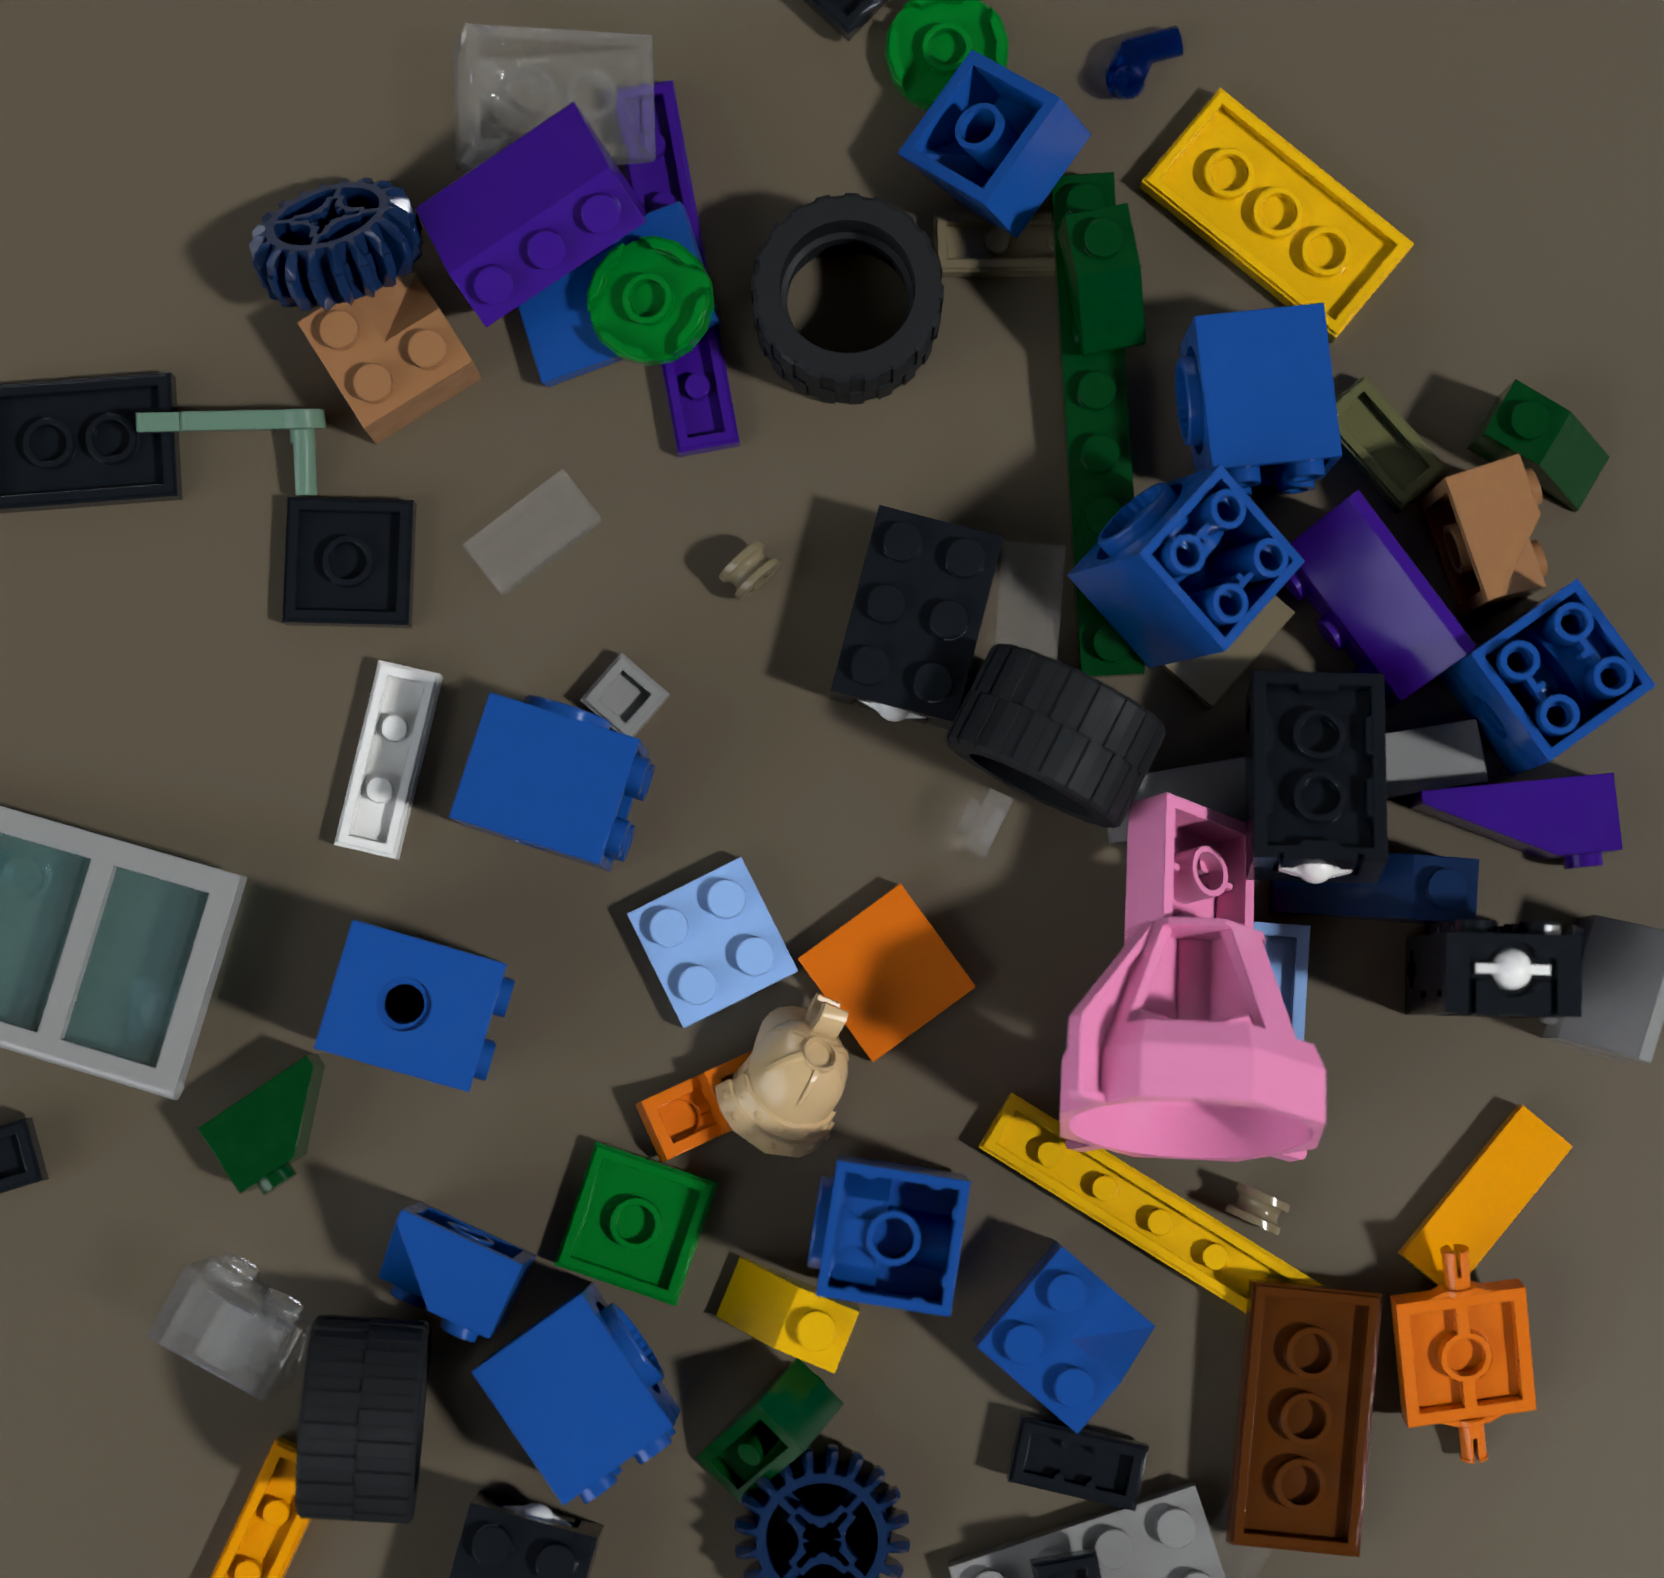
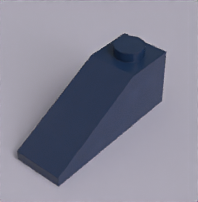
(1408, 891)

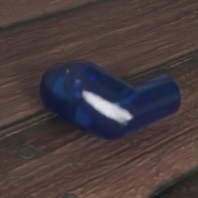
(1135, 57)

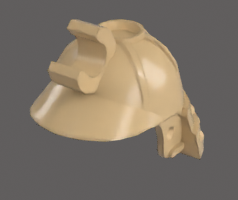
(790, 1080)

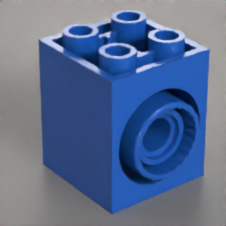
(1260, 396)
(1185, 567)
(1547, 679)
(553, 780)
(449, 1033)
(889, 1234)
(581, 1395)

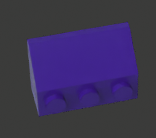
(530, 214)
(1375, 600)

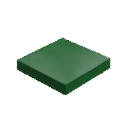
(636, 1223)

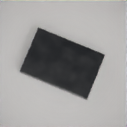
(80, 443)

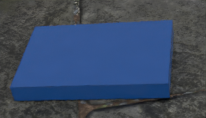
(559, 317)

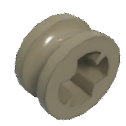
(749, 570)
(1258, 1208)

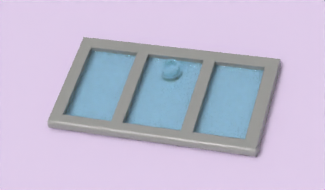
(107, 951)

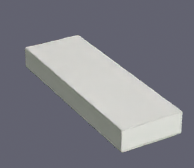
(388, 760)

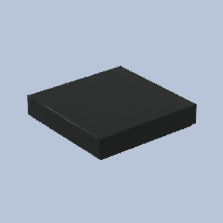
(349, 562)

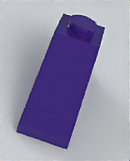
(1542, 817)

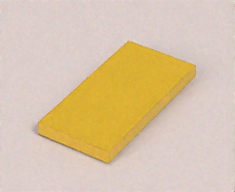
(1275, 212)

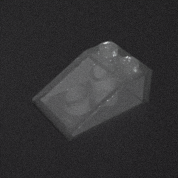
(523, 75)

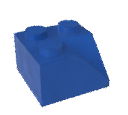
(995, 142)
(454, 1271)
(1065, 1337)

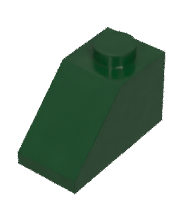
(1103, 278)
(1546, 438)
(267, 1128)
(770, 1430)

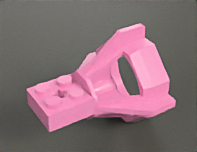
(1186, 1027)

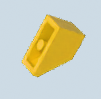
(788, 1314)

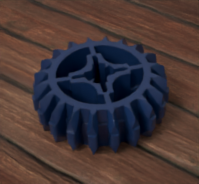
(336, 244)
(799, 1510)

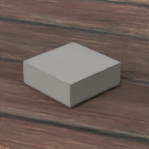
(625, 696)

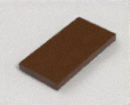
(1304, 1418)

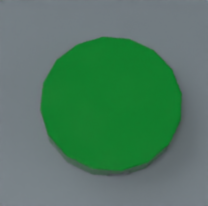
(933, 40)
(650, 301)

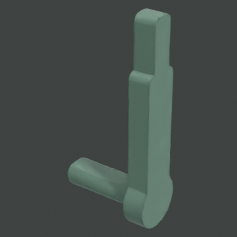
(300, 422)

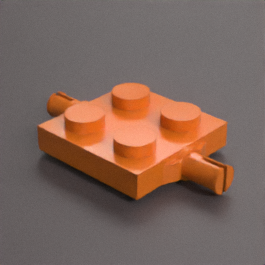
(1463, 1353)

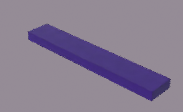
(698, 380)

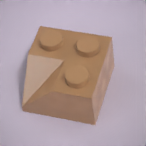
(391, 355)
(1483, 534)

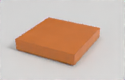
(887, 972)

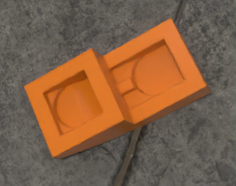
(687, 1112)

